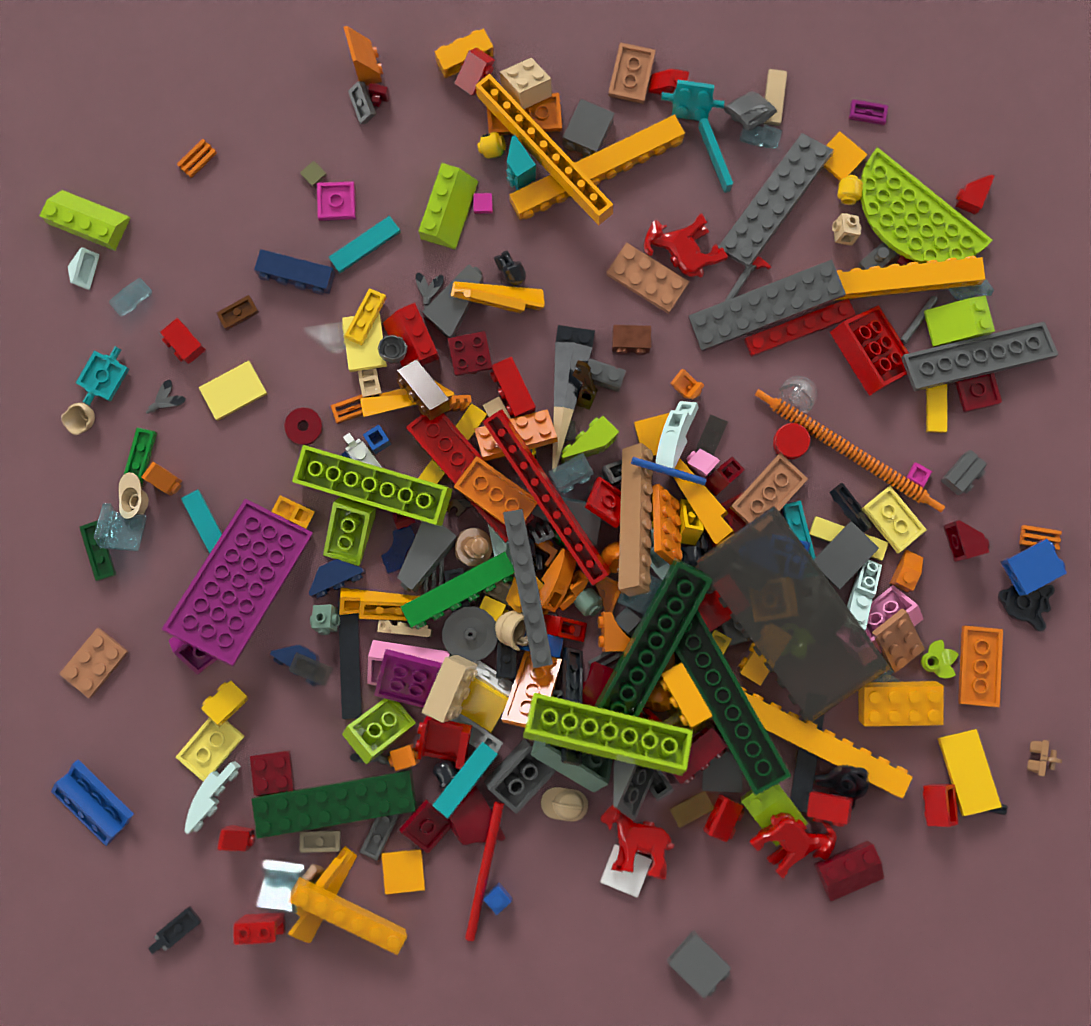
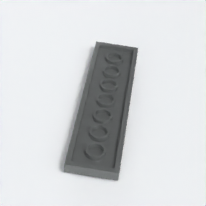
(775, 200)
(767, 305)
(979, 356)

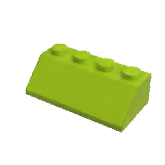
(448, 206)
(85, 219)

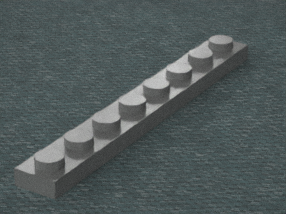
(527, 588)

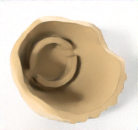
(78, 418)

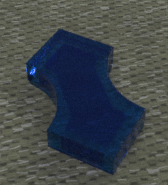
(397, 553)

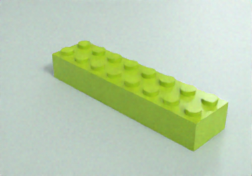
(372, 485)
(608, 734)

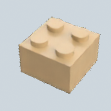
(526, 83)

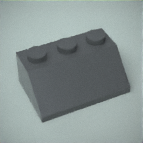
(518, 777)

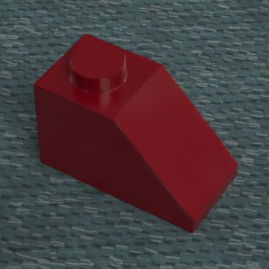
(723, 476)

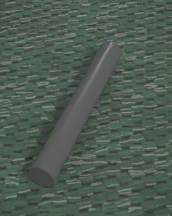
(918, 320)

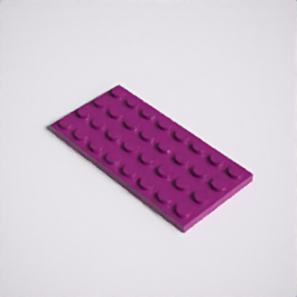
(238, 582)

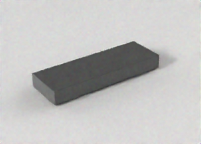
(378, 836)

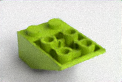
(593, 441)

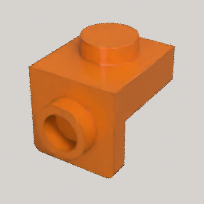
(687, 385)
(547, 548)

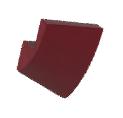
(595, 683)
(472, 819)

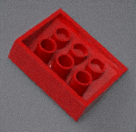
(871, 349)

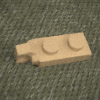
(386, 626)

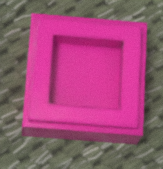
(482, 203)
(919, 474)

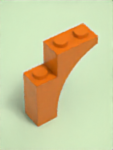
(614, 639)

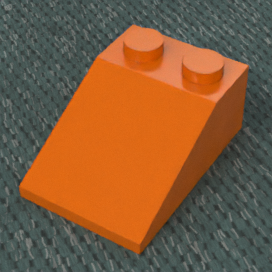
(364, 57)

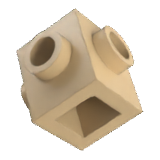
(846, 229)

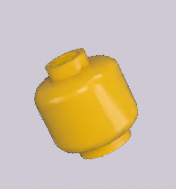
(491, 145)
(850, 190)

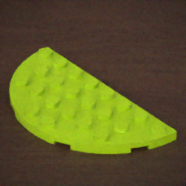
(913, 217)

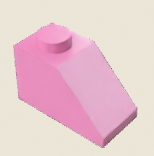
(701, 463)

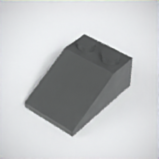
(630, 787)

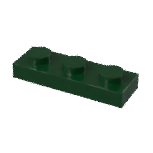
(99, 557)

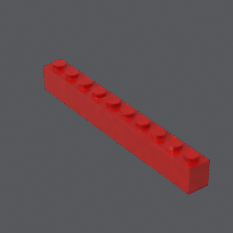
(547, 497)

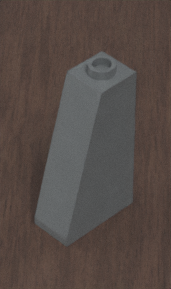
(448, 312)
(588, 521)
(426, 553)

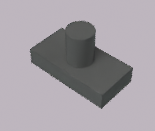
(878, 257)

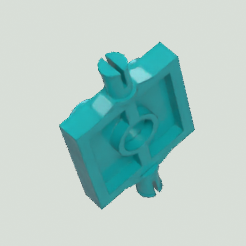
(692, 100)
(102, 376)

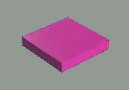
(336, 201)

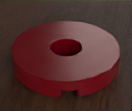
(303, 415)

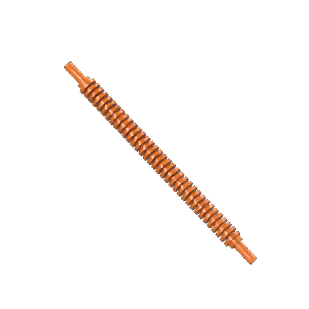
(891, 477)

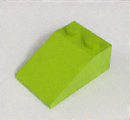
(959, 321)
(349, 530)
(378, 729)
(770, 803)

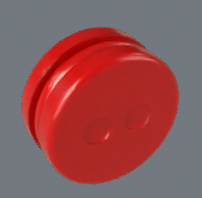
(791, 441)

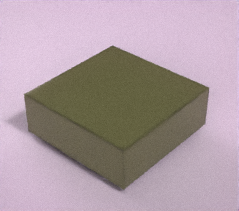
(313, 173)

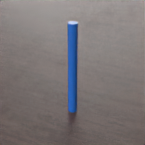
(668, 471)

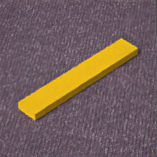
(470, 420)

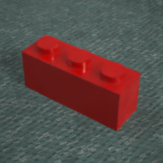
(512, 388)

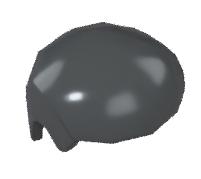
(392, 349)

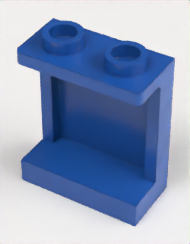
(1034, 567)

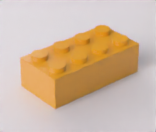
(901, 703)

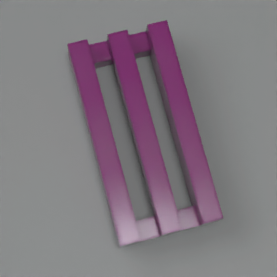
(868, 115)

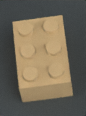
(450, 688)

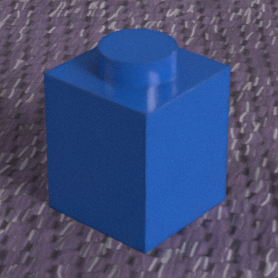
(377, 439)
(498, 898)

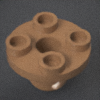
(473, 547)

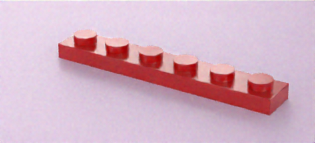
(799, 327)

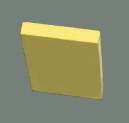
(366, 355)
(233, 390)
(894, 519)
(209, 748)

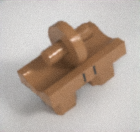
(1040, 766)

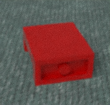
(444, 740)
(258, 928)

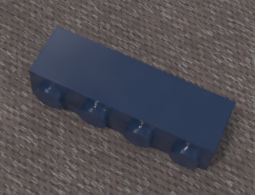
(294, 271)

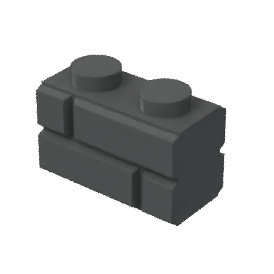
(606, 375)
(964, 472)

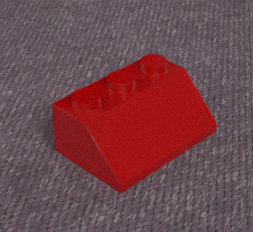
(410, 326)

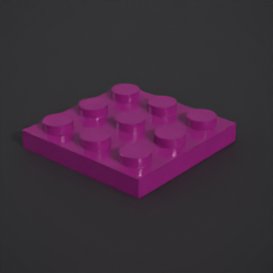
(406, 678)

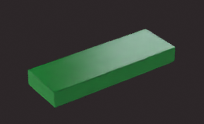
(140, 452)

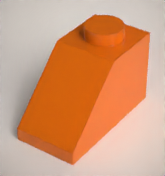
(162, 479)
(907, 571)
(403, 757)

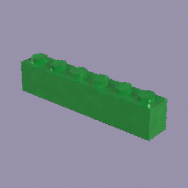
(459, 589)

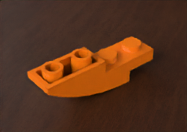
(557, 581)

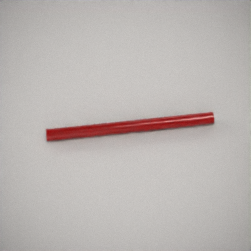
(484, 871)

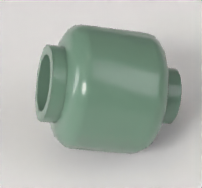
(588, 602)

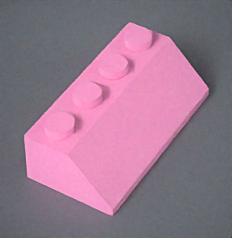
(886, 606)
(377, 652)

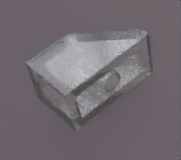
(328, 336)

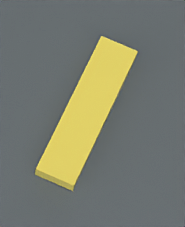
(828, 530)

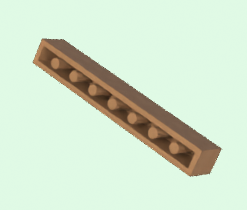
(635, 522)

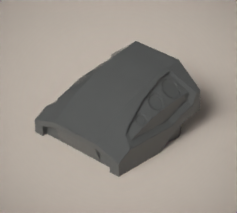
(750, 110)

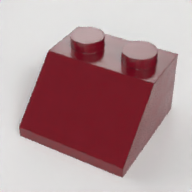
(965, 541)

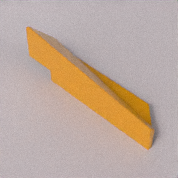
(497, 296)
(391, 401)
(705, 506)
(373, 604)
(331, 881)

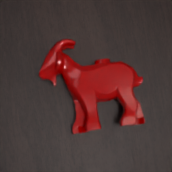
(683, 248)
(638, 838)
(794, 841)

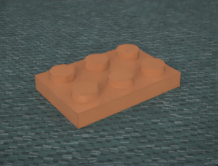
(631, 73)
(898, 640)
(94, 662)

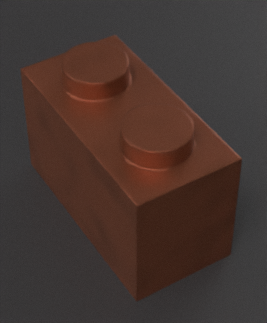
(631, 339)

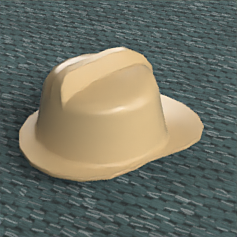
(131, 497)
(564, 804)

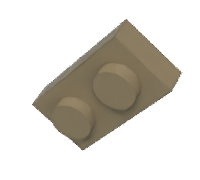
(320, 841)

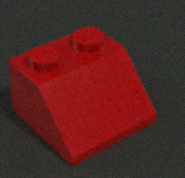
(723, 818)

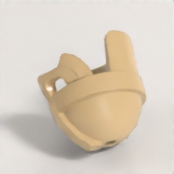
(511, 629)

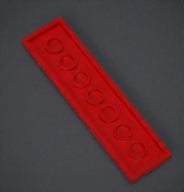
(453, 456)

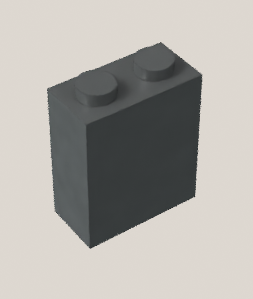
(587, 128)
(699, 964)

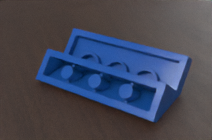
(92, 802)

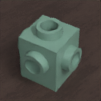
(324, 619)

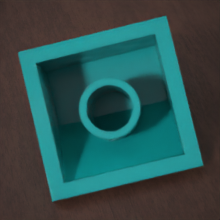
(520, 166)

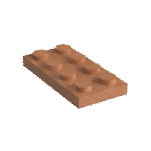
(647, 278)
(771, 488)

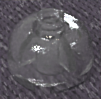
(799, 392)

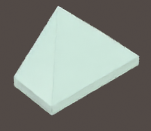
(83, 268)

